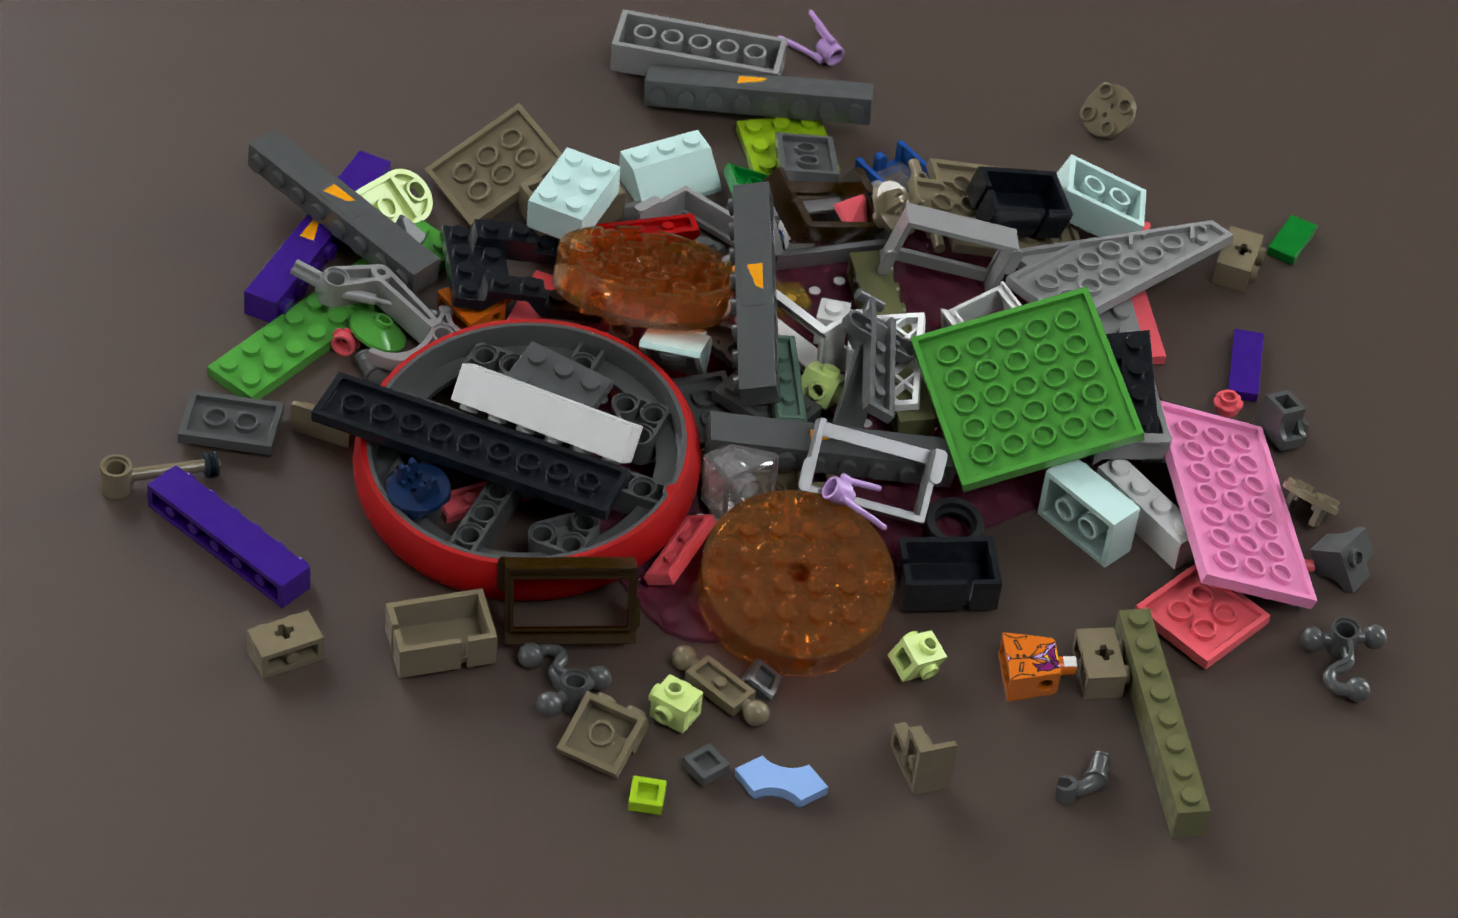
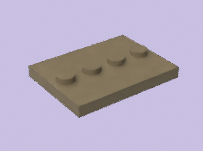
(486, 169)

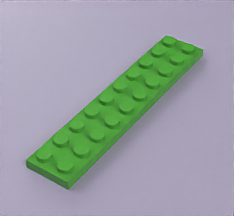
(293, 339)

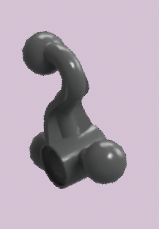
(1341, 644)
(569, 684)

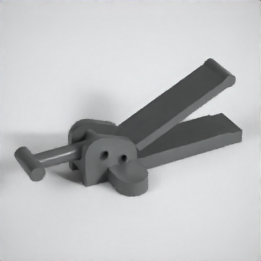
(872, 369)

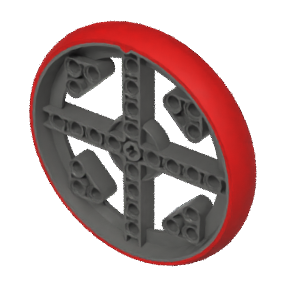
(652, 504)

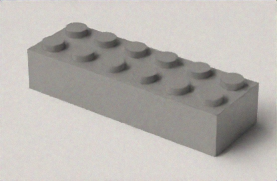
(668, 41)

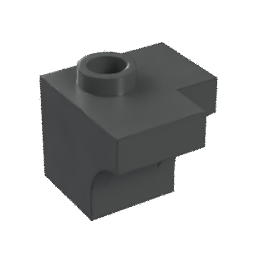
(1283, 420)
(1344, 557)

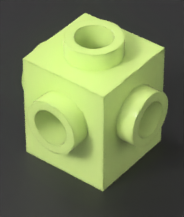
(822, 383)
(917, 656)
(675, 703)

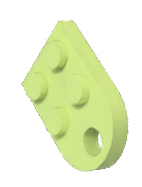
(393, 195)

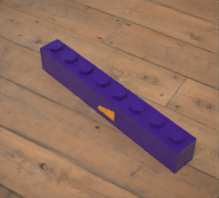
(274, 287)

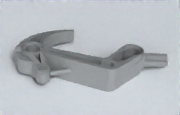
(379, 286)

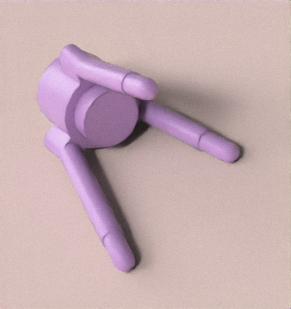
(827, 48)
(841, 492)

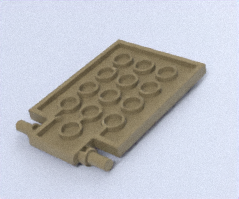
(946, 192)

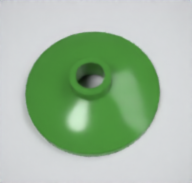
(377, 331)

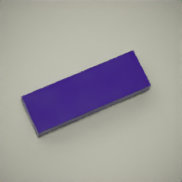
(1246, 364)

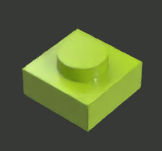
(647, 795)

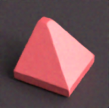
(852, 209)

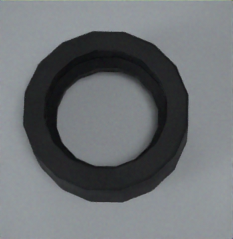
(953, 508)

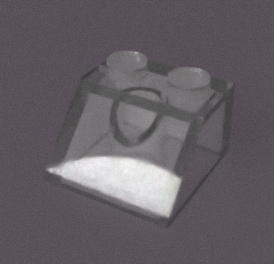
(736, 475)

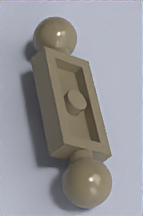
(720, 685)

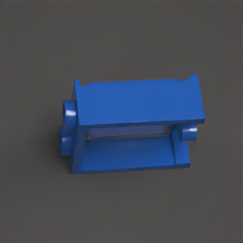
(894, 170)

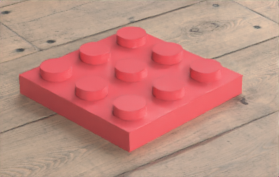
(1203, 618)

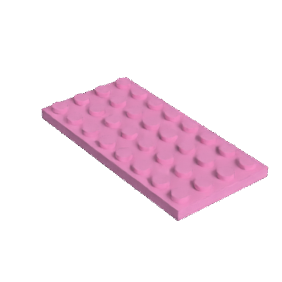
(1235, 507)

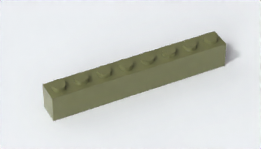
(864, 274)
(1162, 726)

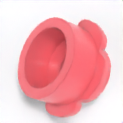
(344, 342)
(1227, 403)

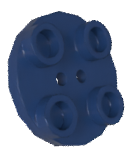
(418, 489)

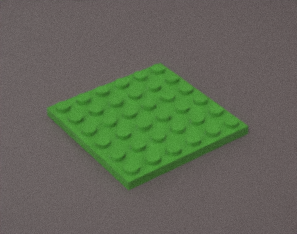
(1026, 389)

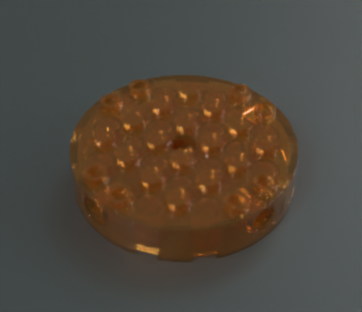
(643, 278)
(795, 582)

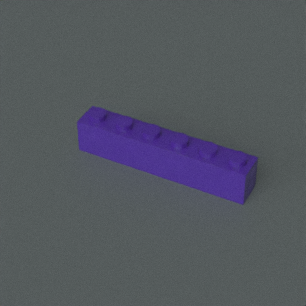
(229, 536)

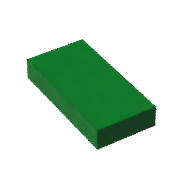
(1292, 239)

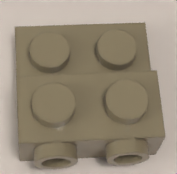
(603, 734)

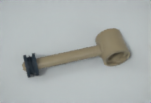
(118, 474)

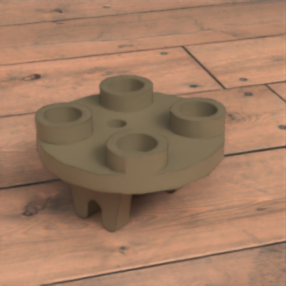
(1108, 101)
(889, 203)
(1321, 503)

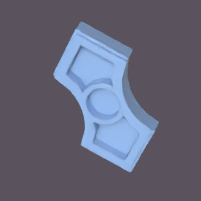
(795, 784)

